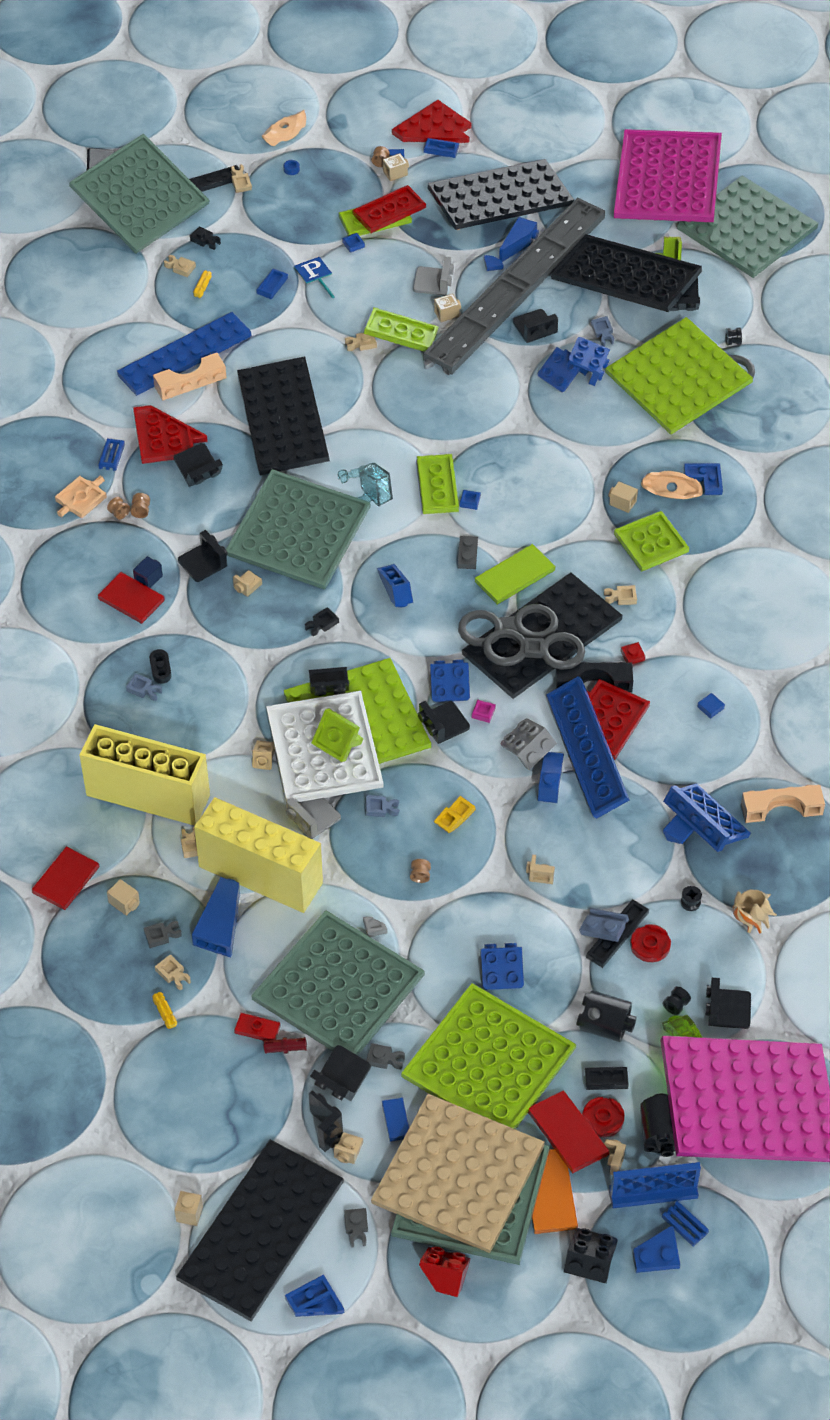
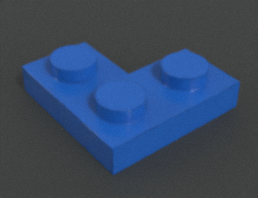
(708, 474)

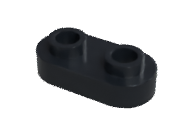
(161, 667)

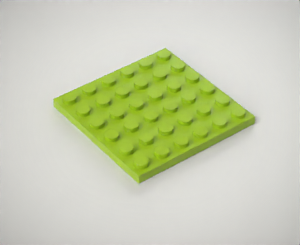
(678, 375)
(388, 709)
(489, 1058)

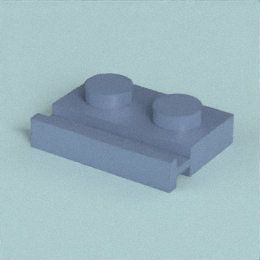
(604, 925)

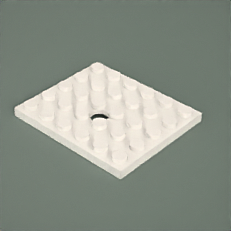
(308, 770)

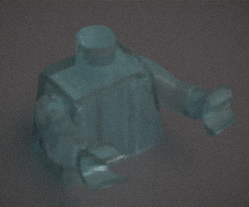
(374, 482)

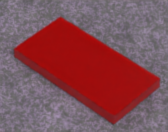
(389, 209)
(568, 1131)

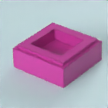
(483, 711)

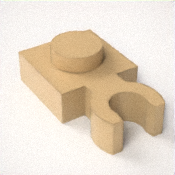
(240, 181)
(182, 266)
(361, 341)
(623, 594)
(189, 844)
(172, 970)

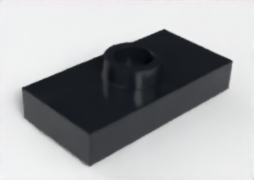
(606, 1078)

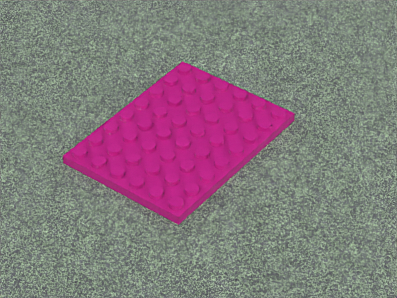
(668, 175)
(747, 1098)

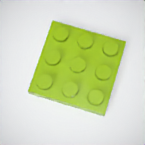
(651, 541)

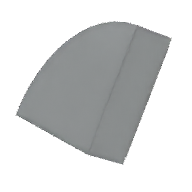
(374, 927)

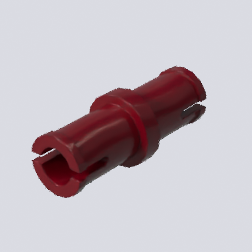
(285, 1045)

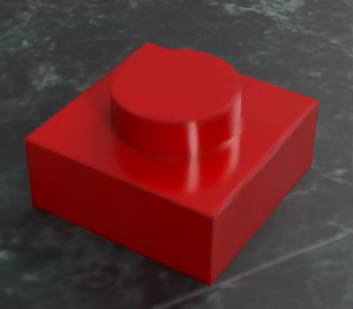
(633, 653)

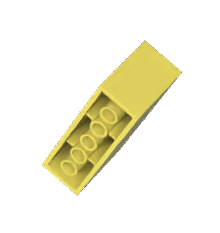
(145, 774)
(259, 854)

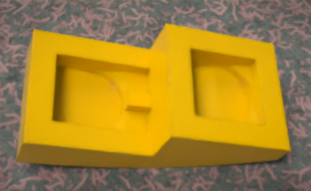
(454, 816)

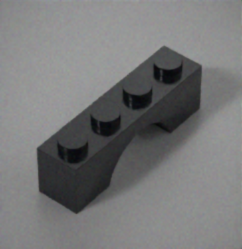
(617, 674)

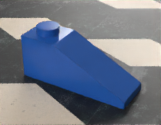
(519, 238)
(396, 585)
(550, 777)

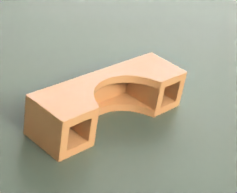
(172, 384)
(805, 799)

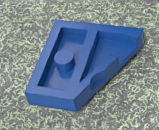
(657, 1253)
(314, 1299)

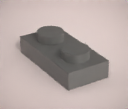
(467, 552)

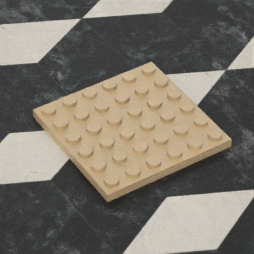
(458, 1173)

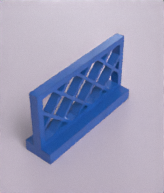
(705, 824)
(651, 1191)

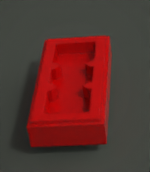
(257, 1027)

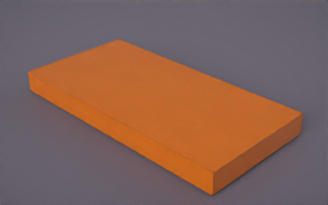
(555, 1201)

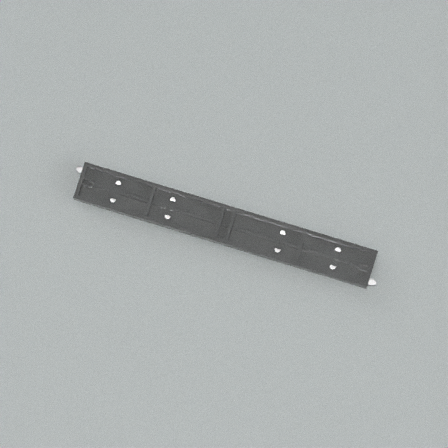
(513, 287)

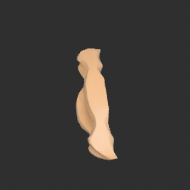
(276, 133)
(686, 486)

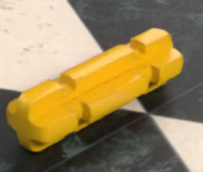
(202, 284)
(164, 1010)

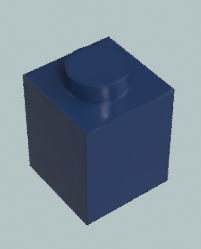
(148, 572)

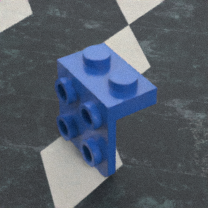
(590, 357)
(559, 371)
(450, 681)
(502, 966)

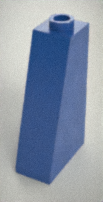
(218, 921)

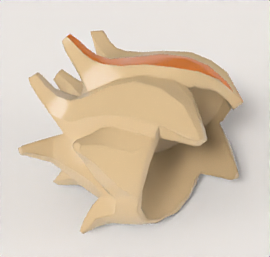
(752, 908)

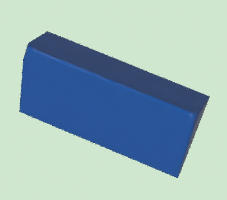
(677, 830)

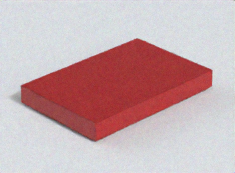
(131, 597)
(65, 878)

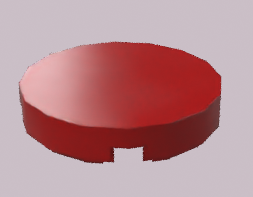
(650, 943)
(604, 1123)

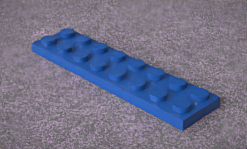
(185, 352)
(587, 747)

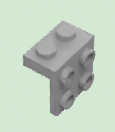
(434, 280)
(529, 742)
(312, 815)

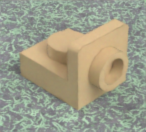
(247, 583)
(263, 755)
(540, 873)
(348, 1148)
(617, 1154)

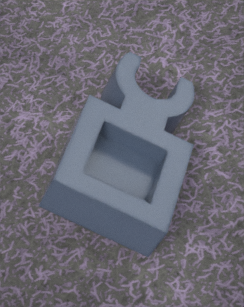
(603, 329)
(143, 686)
(378, 806)

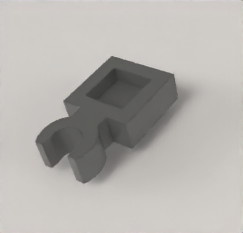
(159, 935)
(381, 1056)
(356, 1224)

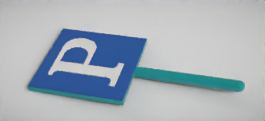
(314, 270)

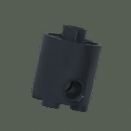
(613, 1018)
(657, 1125)

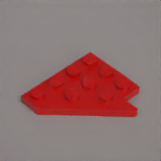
(434, 122)
(163, 435)
(617, 713)

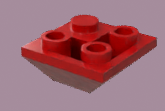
(445, 1270)

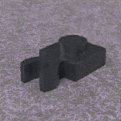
(202, 237)
(323, 620)

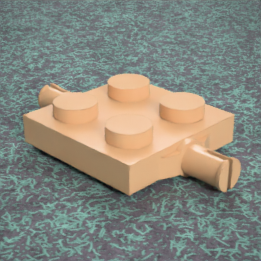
(80, 496)

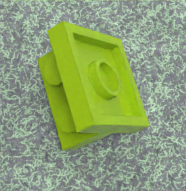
(336, 735)

